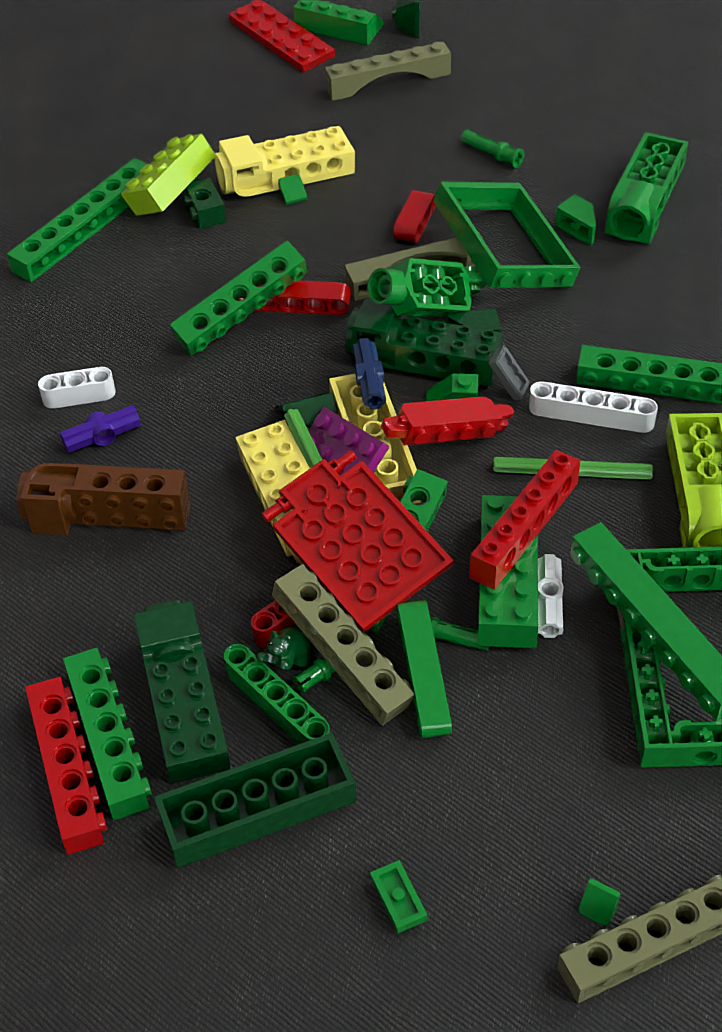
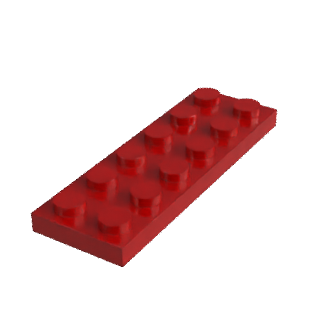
(281, 35)

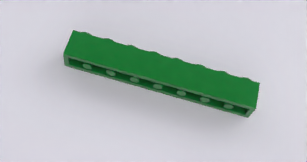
(652, 615)

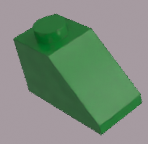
(577, 218)
(454, 387)

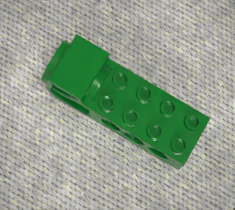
(645, 188)

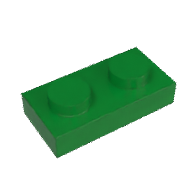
(398, 896)

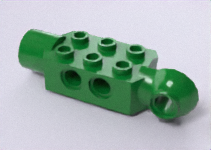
(425, 287)

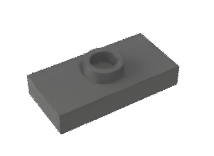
(509, 372)

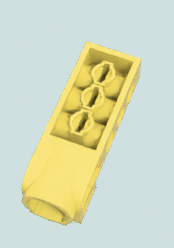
(257, 167)
(272, 463)

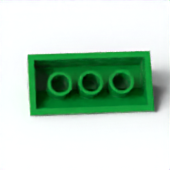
(337, 21)

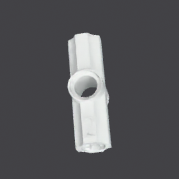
(550, 596)

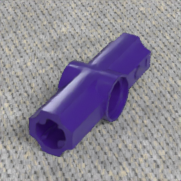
(100, 428)

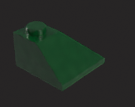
(408, 16)
(309, 406)

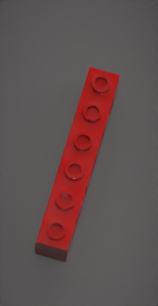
(524, 519)
(76, 831)

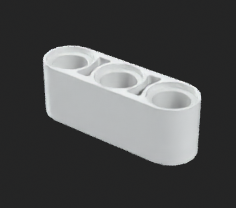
(77, 387)

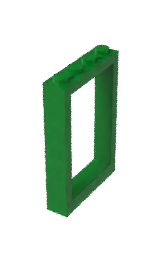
(456, 196)

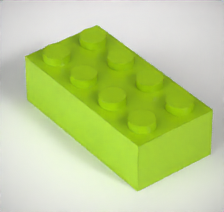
(168, 174)

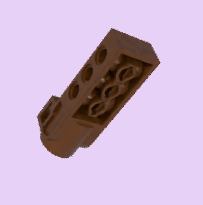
(115, 496)

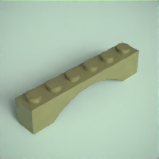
(347, 78)
(359, 272)

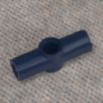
(369, 374)

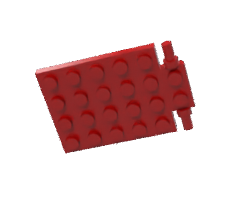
(356, 538)

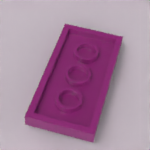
(337, 436)

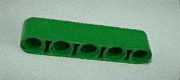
(424, 669)
(273, 687)

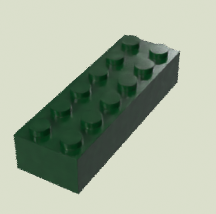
(255, 799)

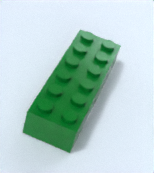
(510, 611)

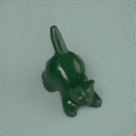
(287, 648)

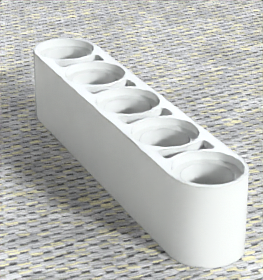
(592, 407)

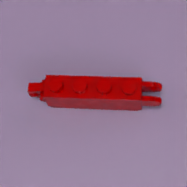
(447, 420)

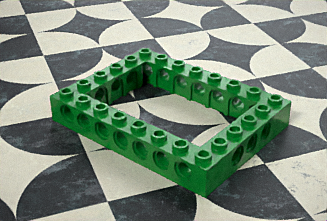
(689, 741)

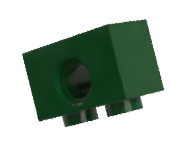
(204, 203)

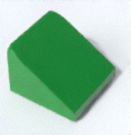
(292, 189)
(599, 902)

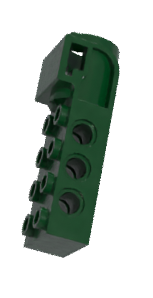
(423, 344)
(181, 691)

